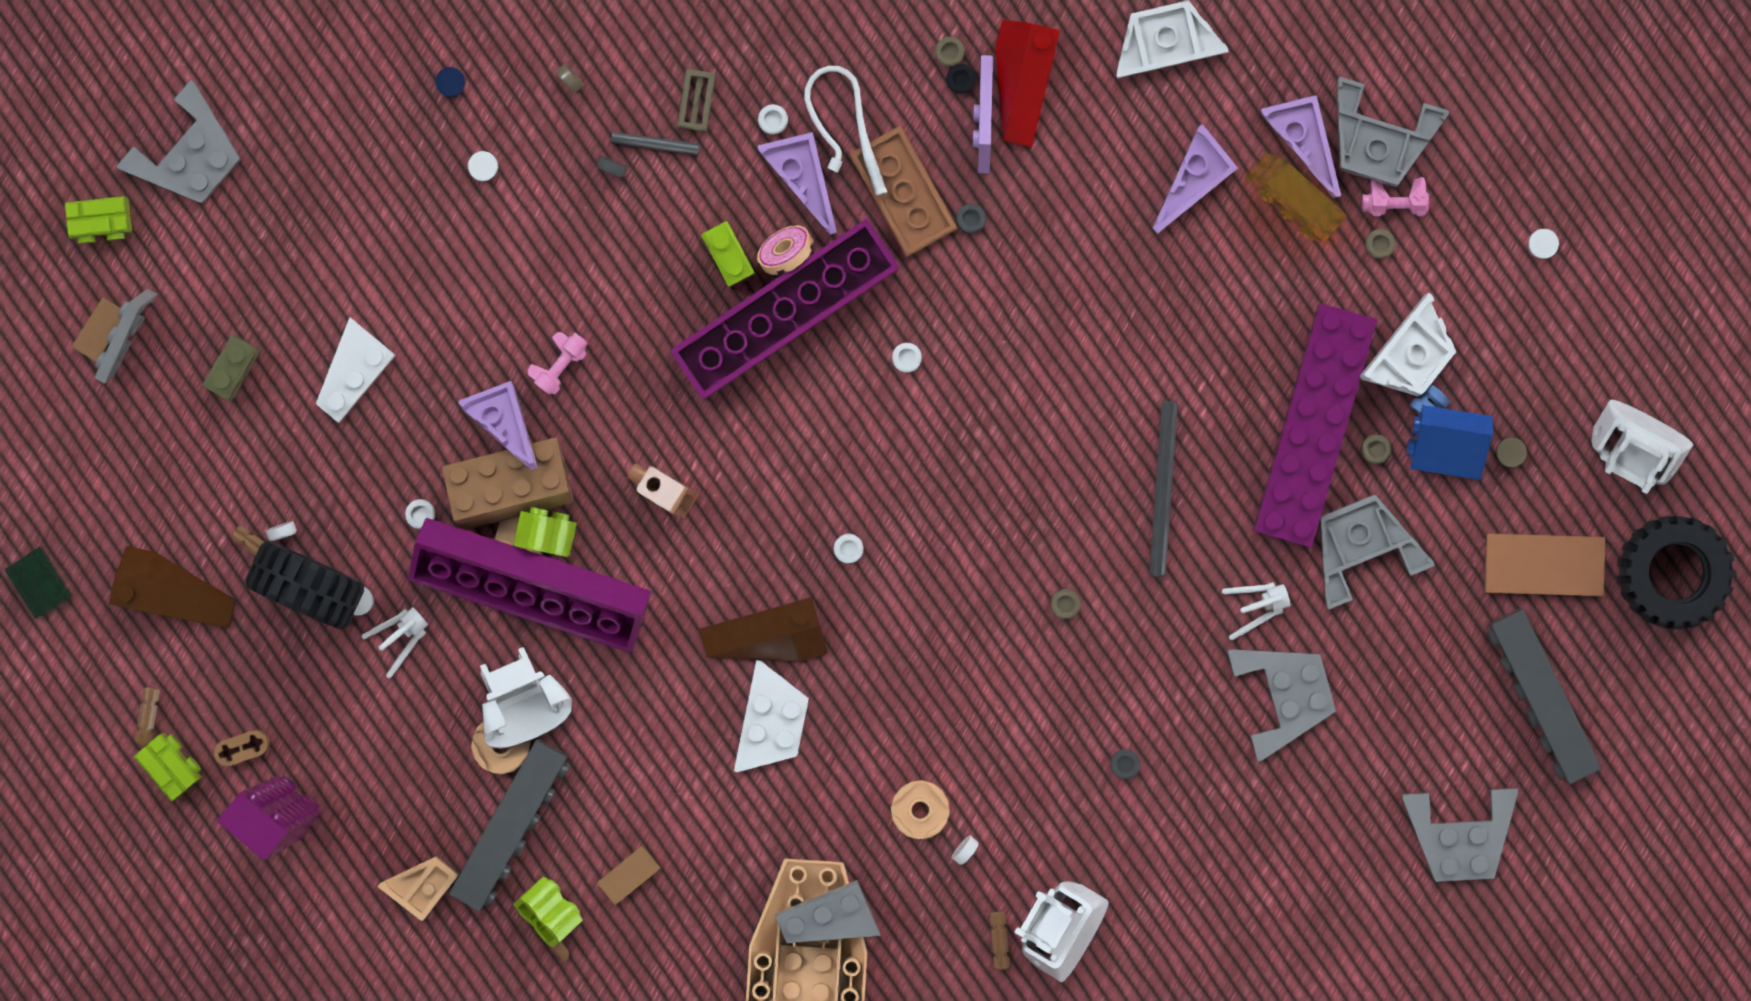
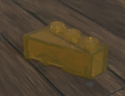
(1295, 197)

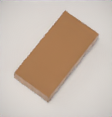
(95, 332)
(628, 875)

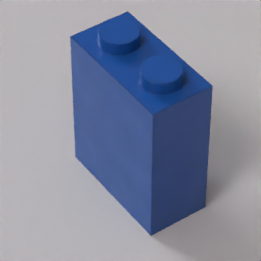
(1450, 442)

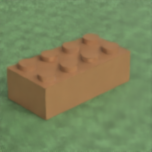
(501, 486)

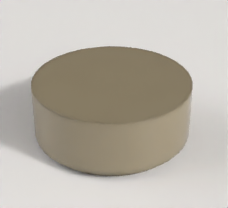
(949, 51)
(570, 78)
(1380, 244)
(1376, 449)
(1511, 452)
(1065, 603)

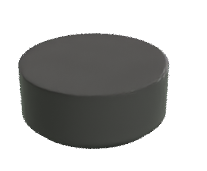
(611, 166)
(971, 218)
(1125, 764)

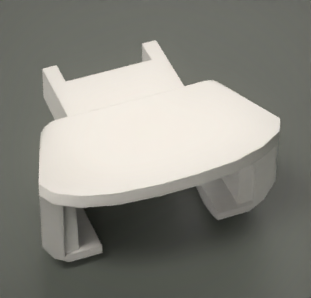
(1642, 448)
(521, 703)
(1061, 929)

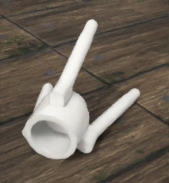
(1274, 599)
(410, 624)

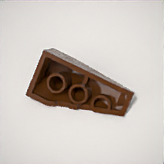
(158, 586)
(777, 633)

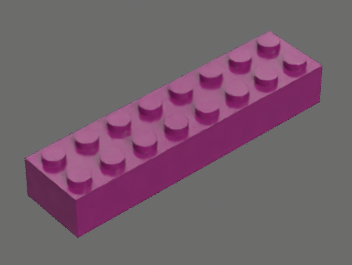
(785, 309)
(1314, 425)
(528, 585)
(270, 816)

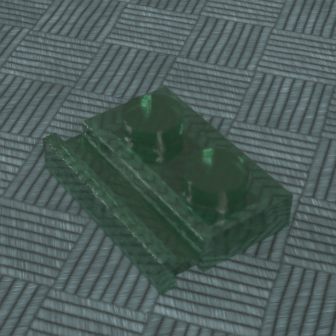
(38, 582)

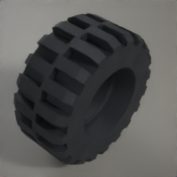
(1715, 580)
(304, 585)

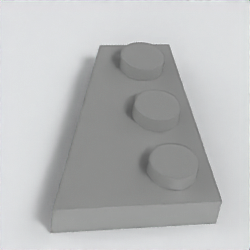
(829, 916)

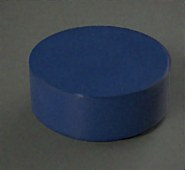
(450, 82)

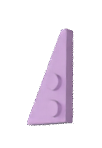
(983, 115)
(1304, 132)
(800, 168)
(1199, 173)
(501, 416)

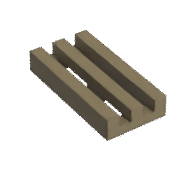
(708, 100)

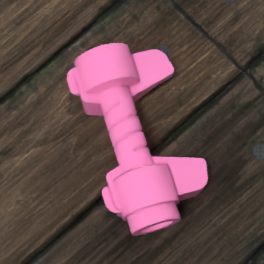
(1379, 201)
(572, 349)

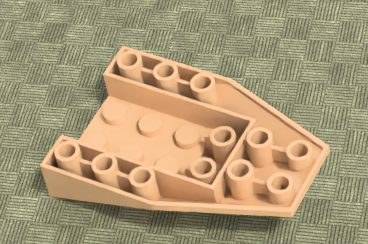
(804, 969)

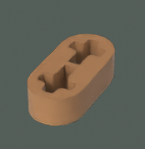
(240, 740)

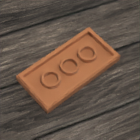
(911, 201)
(1544, 564)

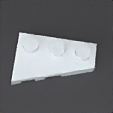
(353, 370)

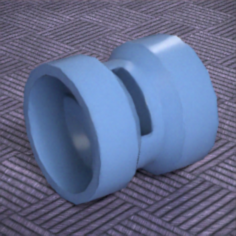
(1432, 394)

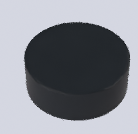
(960, 79)

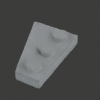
(118, 337)

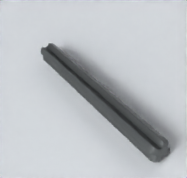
(1163, 488)

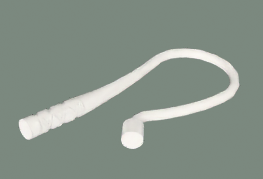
(835, 163)

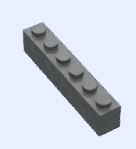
(1544, 697)
(509, 824)

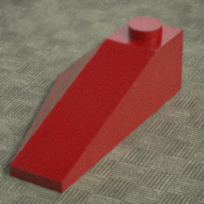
(1023, 70)

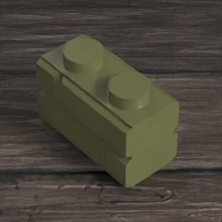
(232, 367)

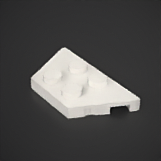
(1166, 38)
(1413, 352)
(771, 720)

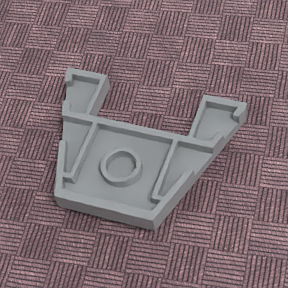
(1376, 147)
(197, 160)
(1359, 534)
(1297, 691)
(1462, 848)

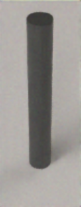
(655, 143)

